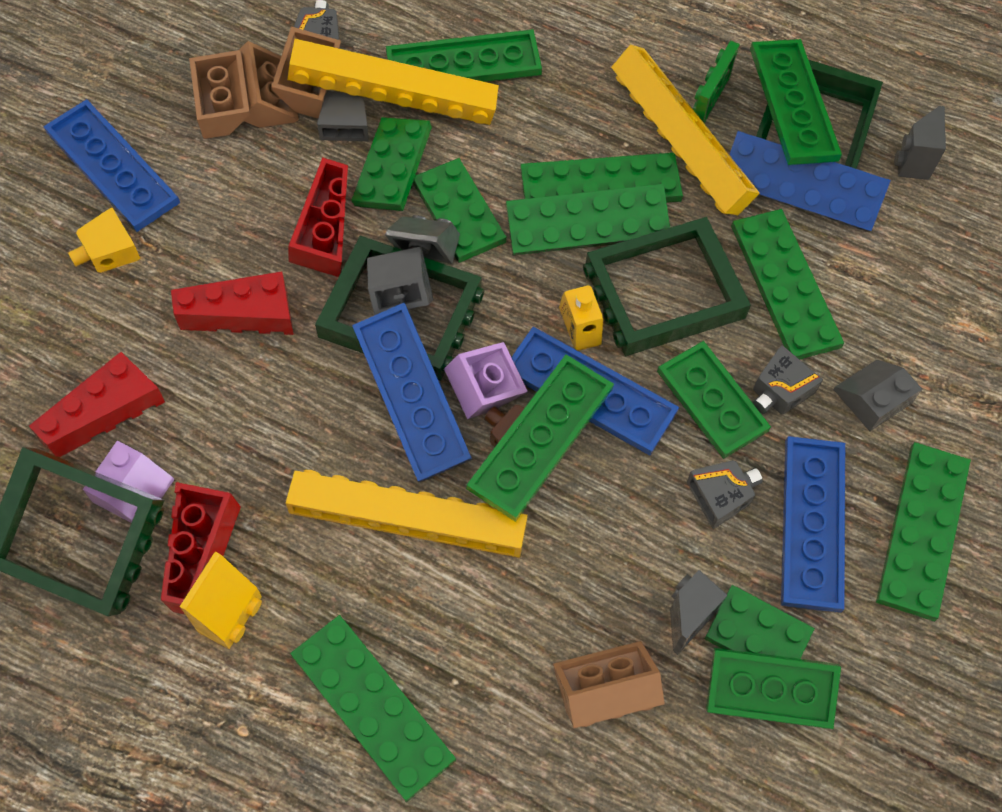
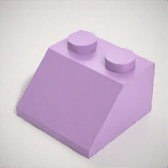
(484, 379)
(131, 469)

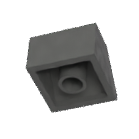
(922, 146)
(436, 238)
(878, 392)
(693, 607)

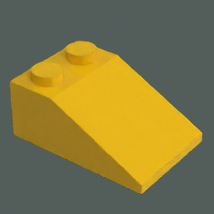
(221, 602)

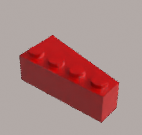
(320, 228)
(235, 305)
(96, 406)
(200, 528)

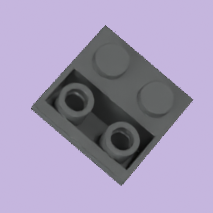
(398, 279)

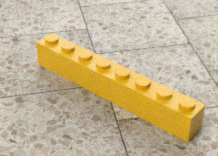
(392, 82)
(684, 131)
(405, 513)

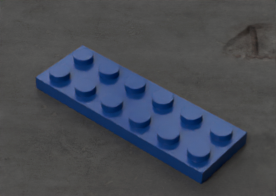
(112, 165)
(816, 187)
(412, 392)
(627, 412)
(813, 525)

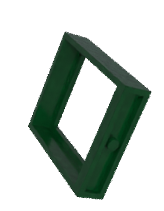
(846, 87)
(344, 335)
(633, 341)
(136, 543)

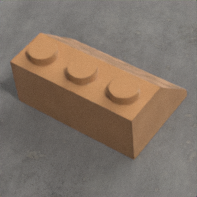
(219, 93)
(300, 97)
(264, 105)
(609, 684)

